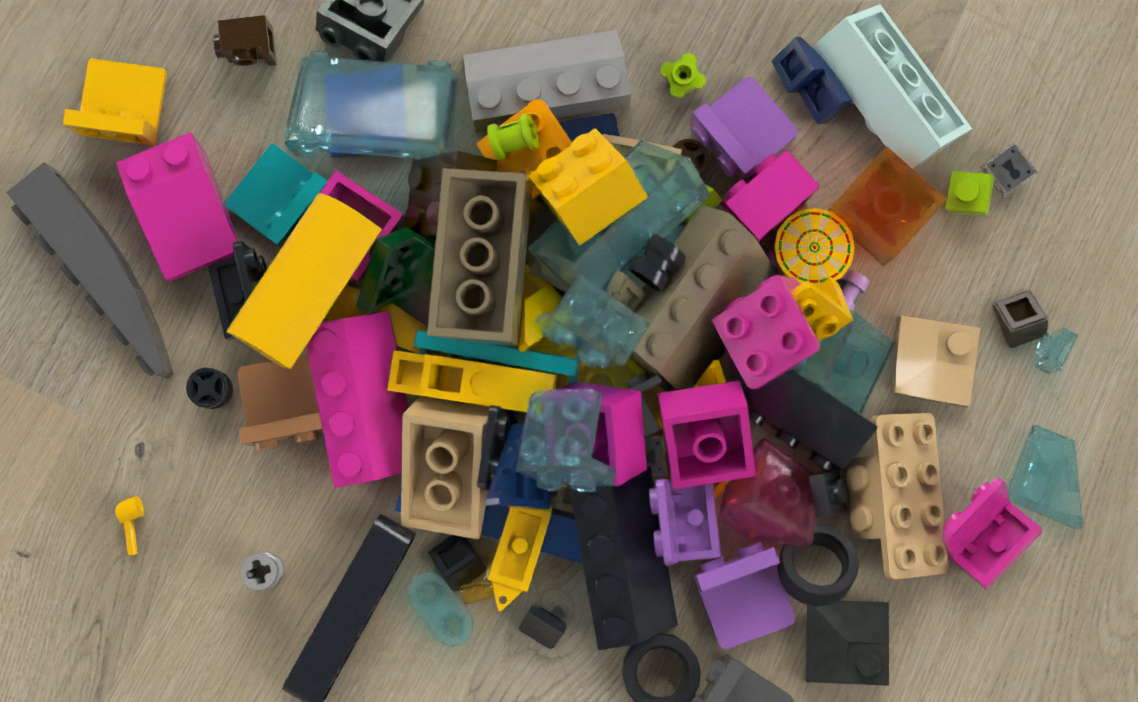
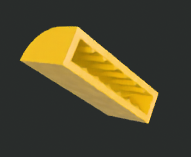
(304, 280)

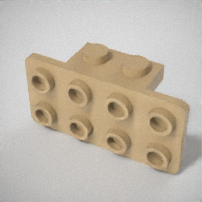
(900, 496)

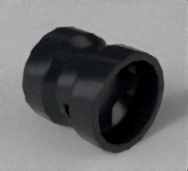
(659, 258)

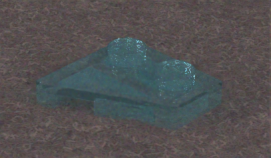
(1048, 478)

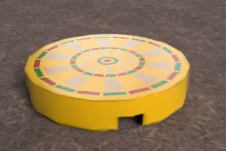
(813, 246)

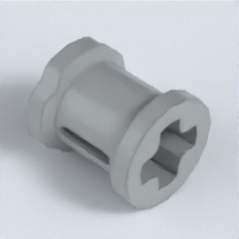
(253, 562)

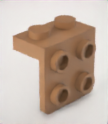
(278, 404)

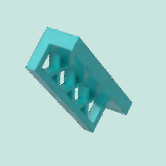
(500, 353)

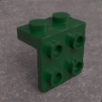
(399, 275)

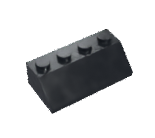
(804, 416)
(622, 573)

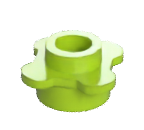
(680, 86)

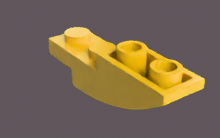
(466, 380)

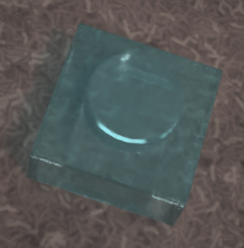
(1054, 350)

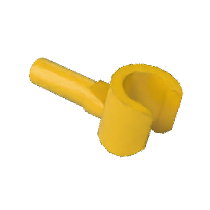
(126, 512)

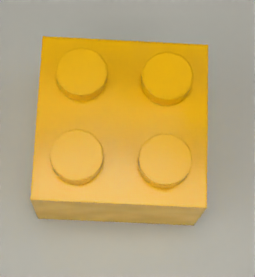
(588, 185)

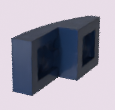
(807, 73)

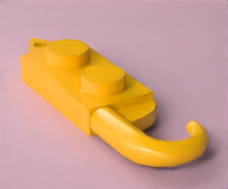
(518, 552)

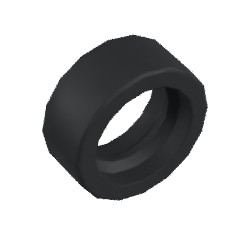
(815, 594)
(666, 641)

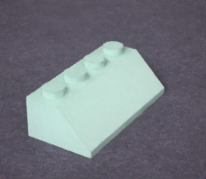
(891, 86)

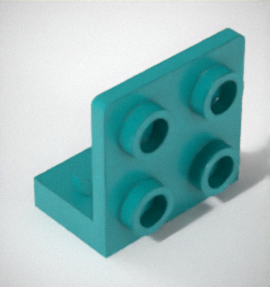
(275, 194)

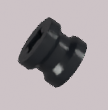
(202, 384)

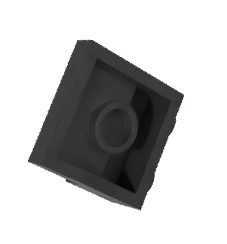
(366, 26)

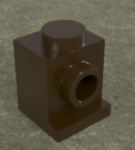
(245, 40)

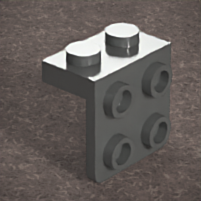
(735, 682)

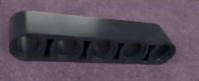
(349, 610)

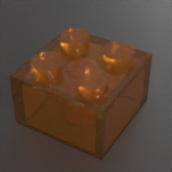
(887, 206)

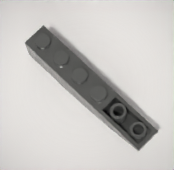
(92, 260)

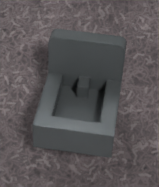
(644, 383)

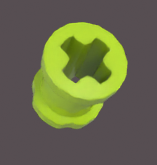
(513, 136)

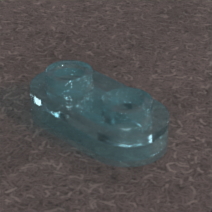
(440, 609)

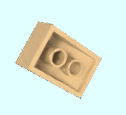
(442, 467)

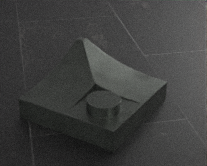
(848, 643)

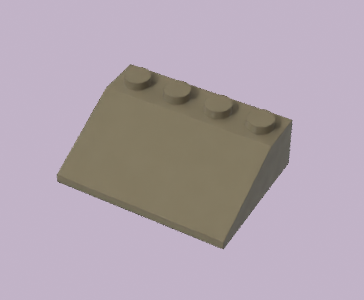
(718, 268)

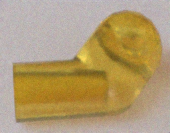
(480, 589)

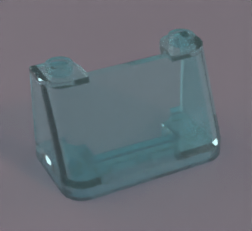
(372, 108)

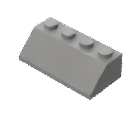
(567, 73)

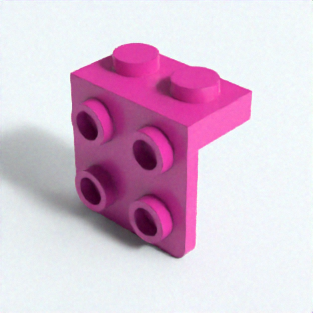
(766, 332)
(988, 534)

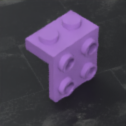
(742, 128)
(686, 522)
(744, 595)

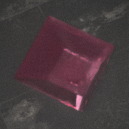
(775, 502)

